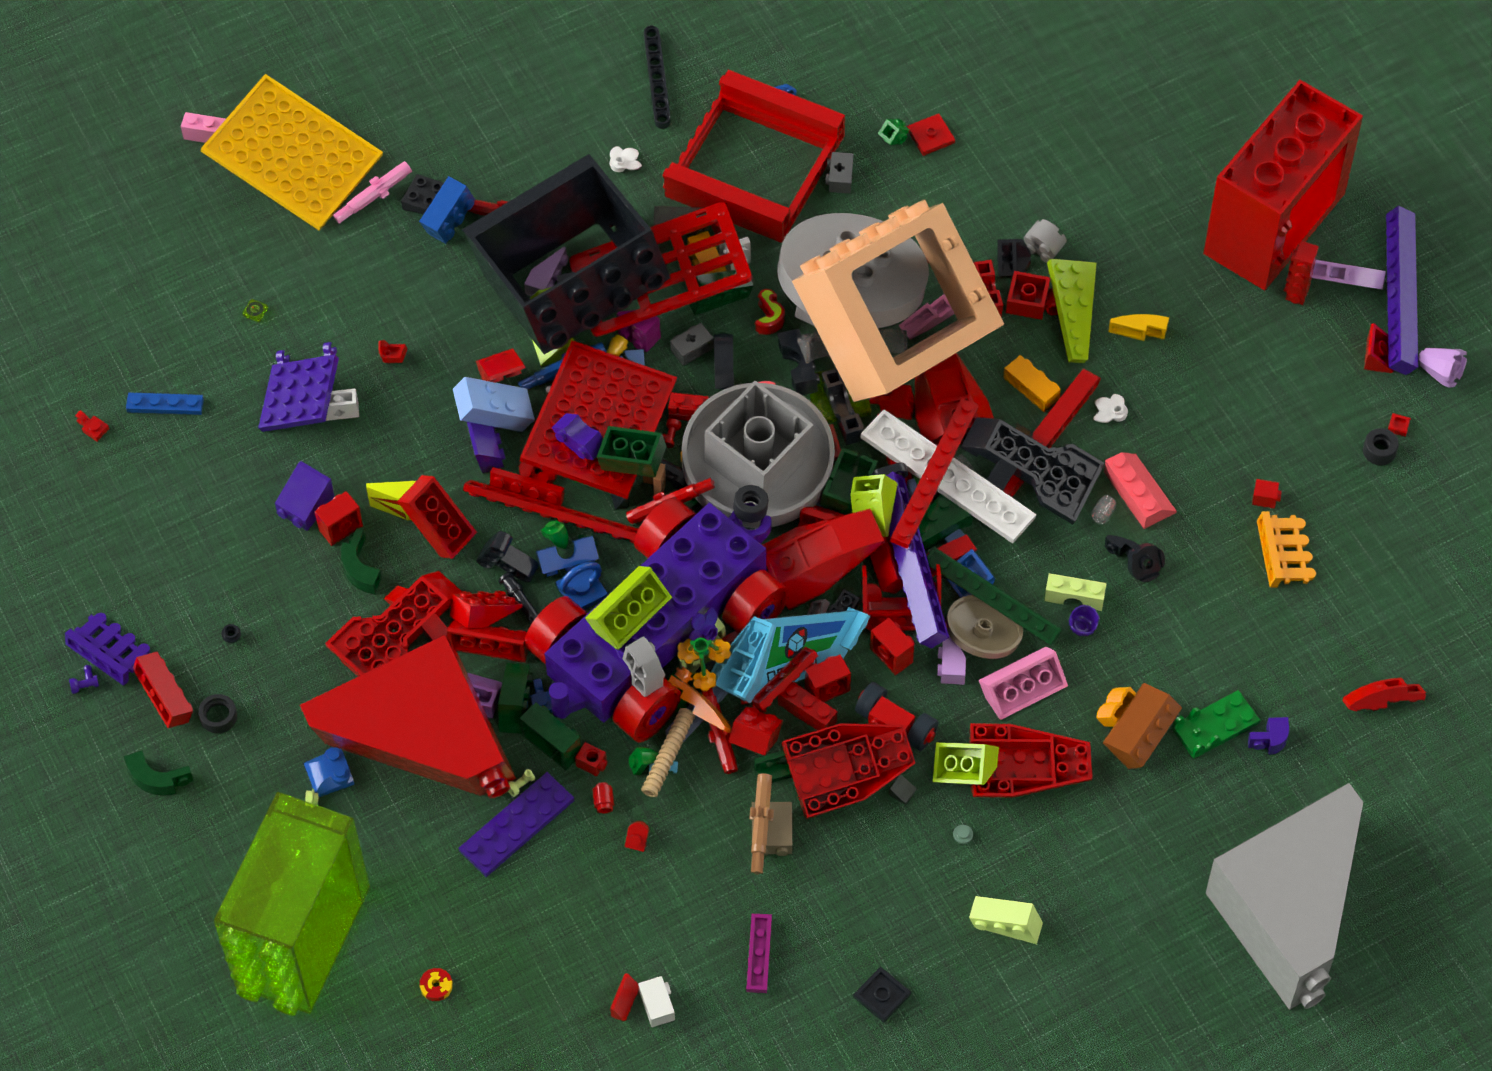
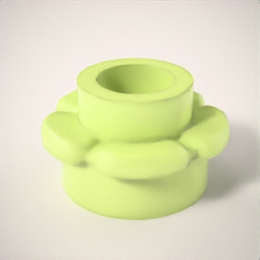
(312, 797)

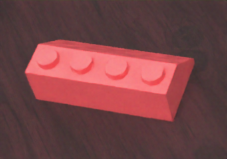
(1138, 489)

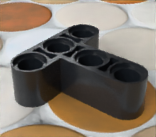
(500, 553)

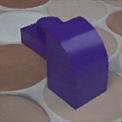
(1274, 738)

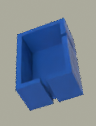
(447, 210)

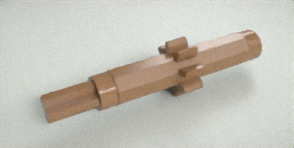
(761, 815)

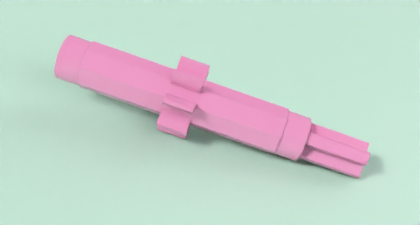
(377, 189)

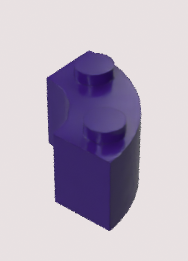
(578, 436)

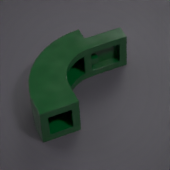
(359, 575)
(152, 781)

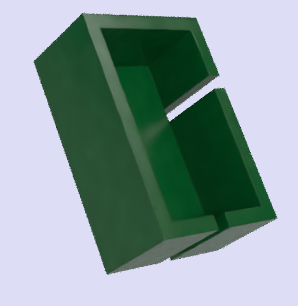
(839, 486)
(550, 735)

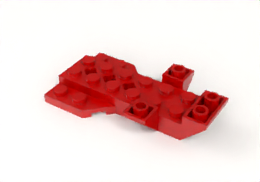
(410, 613)

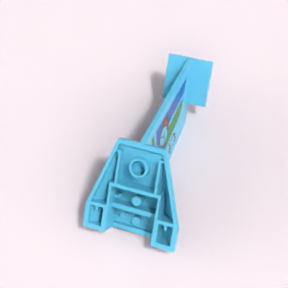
(772, 643)

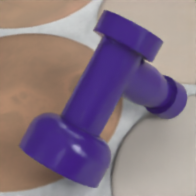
(90, 680)

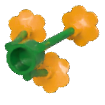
(698, 649)

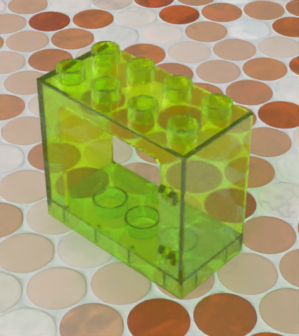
(292, 904)

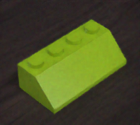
(628, 607)

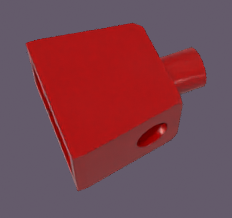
(897, 402)

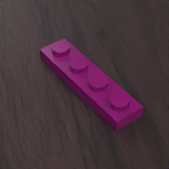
(759, 953)

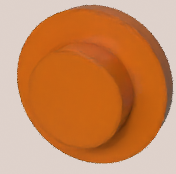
(684, 674)

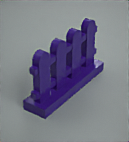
(98, 654)

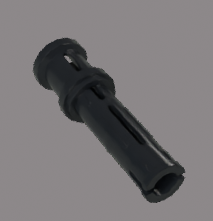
(516, 591)

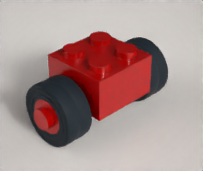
(879, 710)

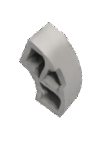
(644, 666)

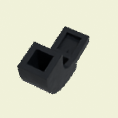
(723, 360)

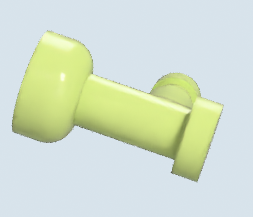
(527, 776)

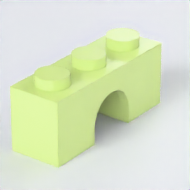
(1063, 587)

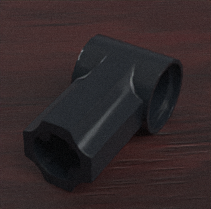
(674, 475)

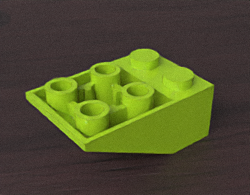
(877, 494)

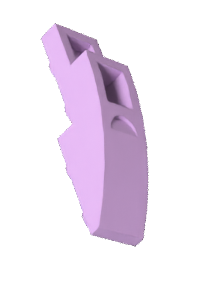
(1349, 274)

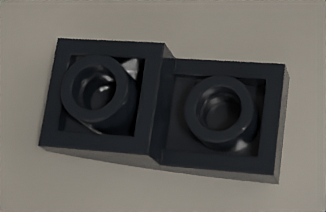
(1119, 545)
(844, 601)

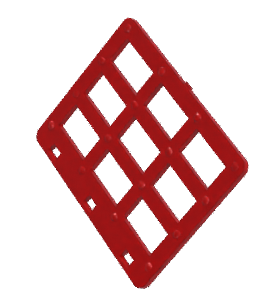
(673, 231)

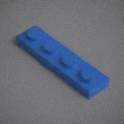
(164, 403)

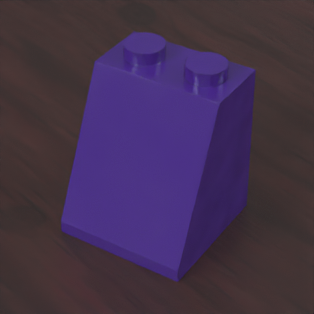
(303, 495)

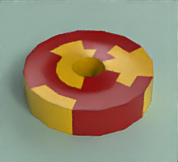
(432, 976)

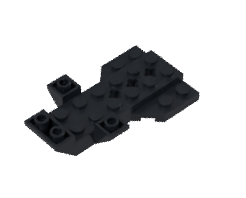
(1018, 454)

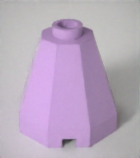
(1443, 364)

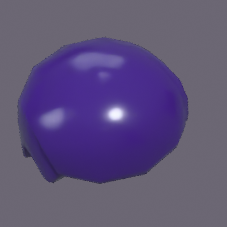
(1084, 620)

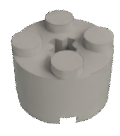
(1044, 240)

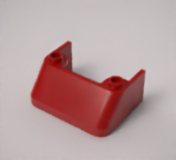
(894, 608)

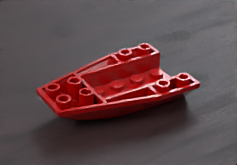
(939, 394)
(821, 553)
(1030, 760)

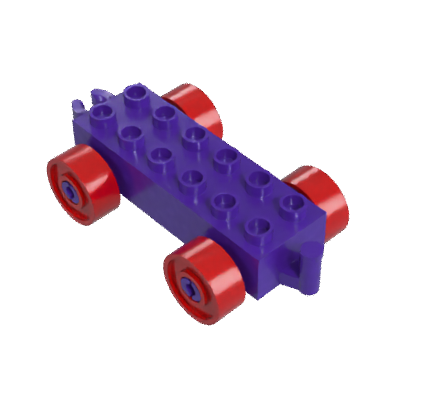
(703, 565)

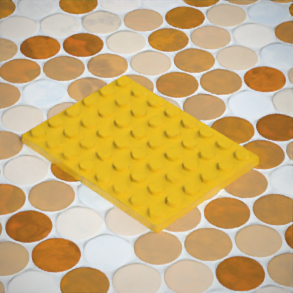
(292, 152)

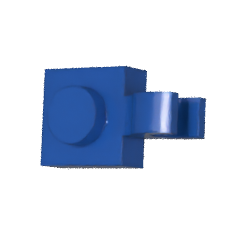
(541, 697)

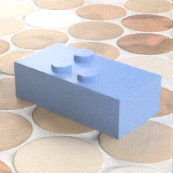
(493, 404)

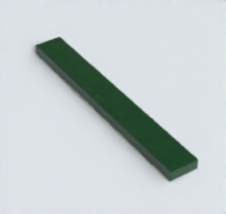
(994, 597)

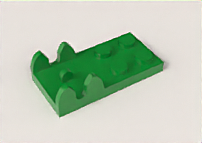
(1215, 724)

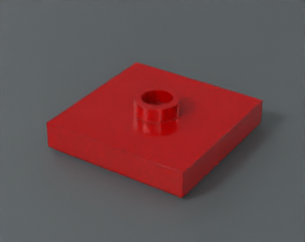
(931, 134)

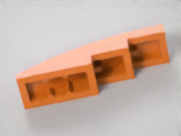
(703, 707)

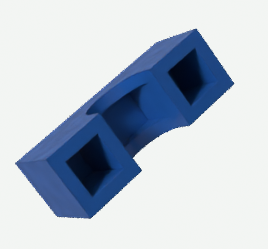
(551, 562)

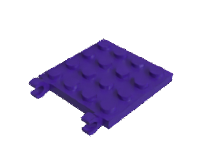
(299, 390)

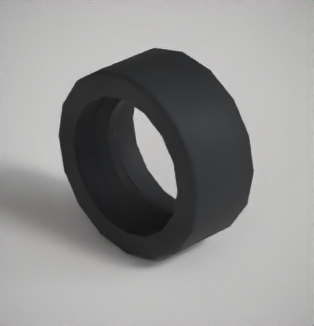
(214, 700)

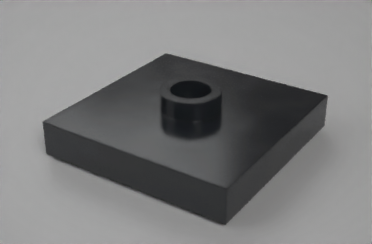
(882, 994)

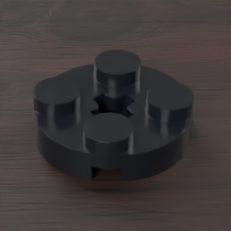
(1137, 558)

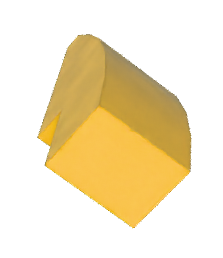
(1139, 326)

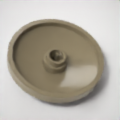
(982, 629)

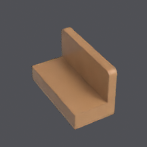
(659, 481)

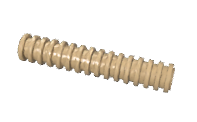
(668, 752)

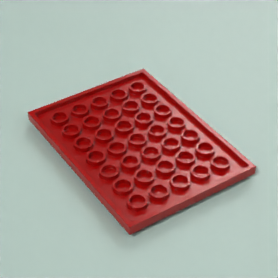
(604, 394)

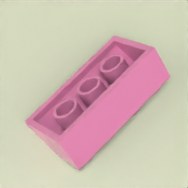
(1023, 682)

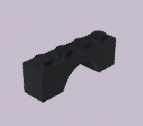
(803, 376)
(837, 396)

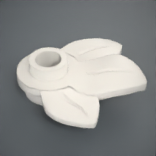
(624, 159)
(1110, 409)

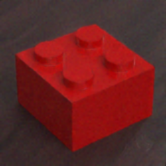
(1028, 295)
(338, 518)
(892, 646)
(828, 678)
(755, 730)

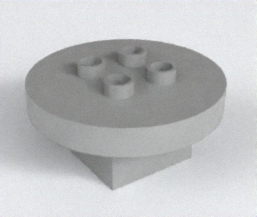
(888, 284)
(759, 439)

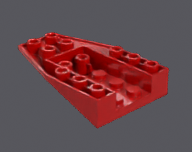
(845, 764)

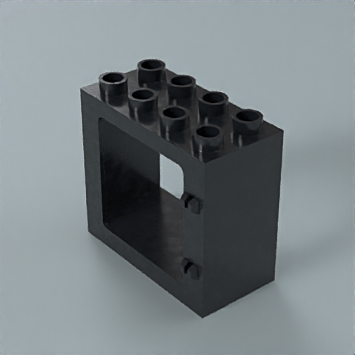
(547, 219)

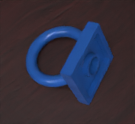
(583, 585)

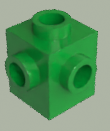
(894, 131)

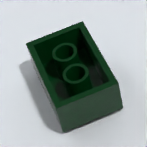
(631, 451)

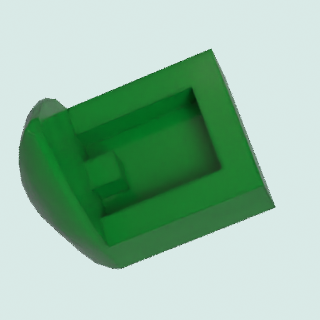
(556, 533)
(641, 759)

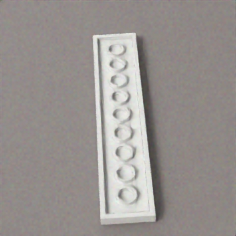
(959, 484)

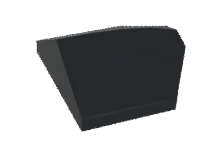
(1012, 256)

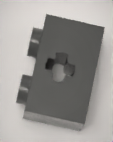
(840, 172)
(692, 344)

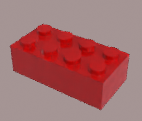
(437, 516)

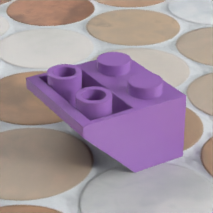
(487, 691)

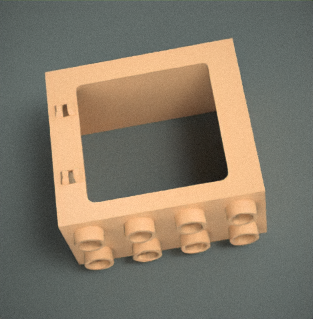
(848, 325)

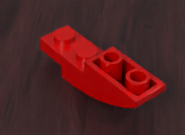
(1379, 693)

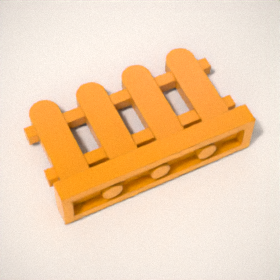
(1274, 541)

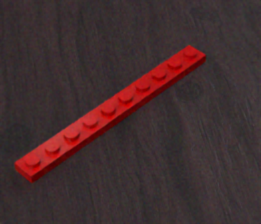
(934, 473)
(549, 510)

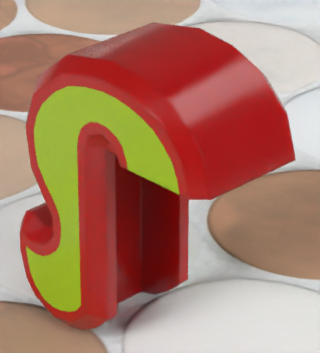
(774, 313)

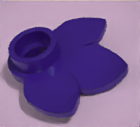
(704, 625)

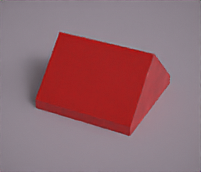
(1377, 350)

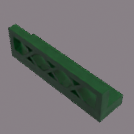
(773, 764)

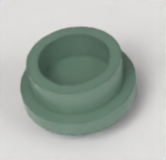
(963, 834)

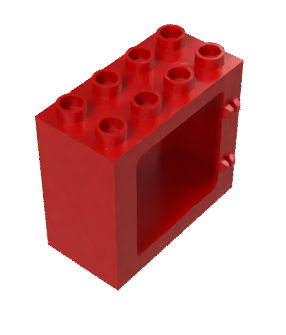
(1282, 184)

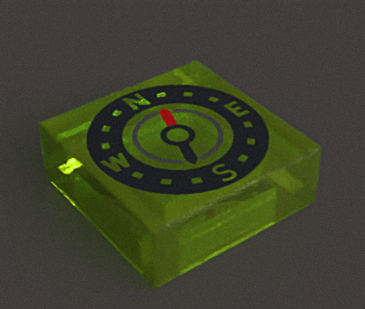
(255, 310)

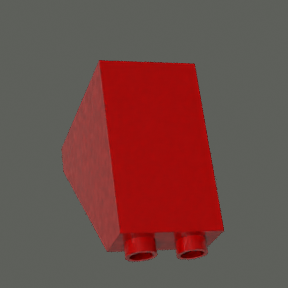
(416, 718)

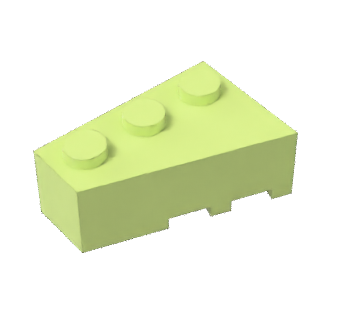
(1007, 918)

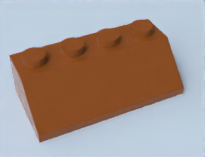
(1142, 726)

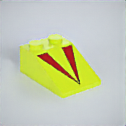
(386, 494)

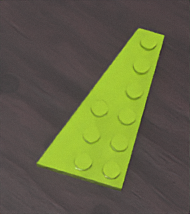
(1074, 294)

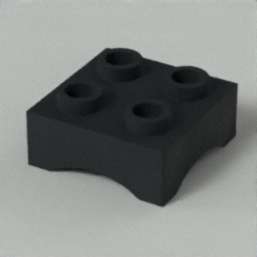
(420, 194)

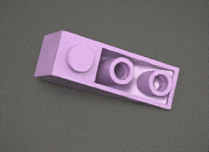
(546, 273)
(953, 663)

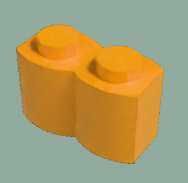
(1115, 705)

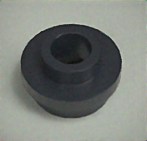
(231, 628)

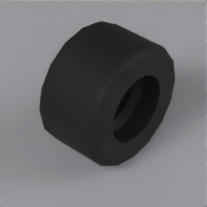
(1384, 437)
(750, 513)

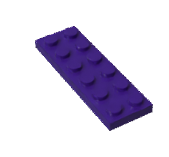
(516, 824)

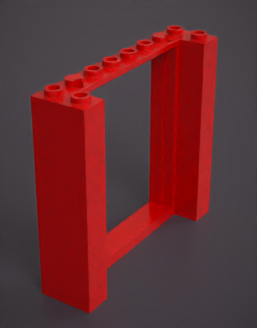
(776, 111)

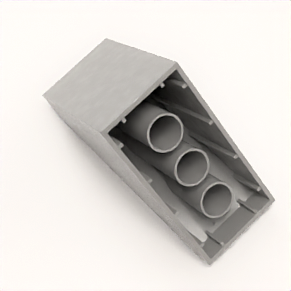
(1289, 894)

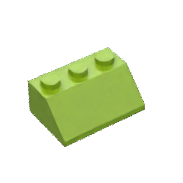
(964, 763)

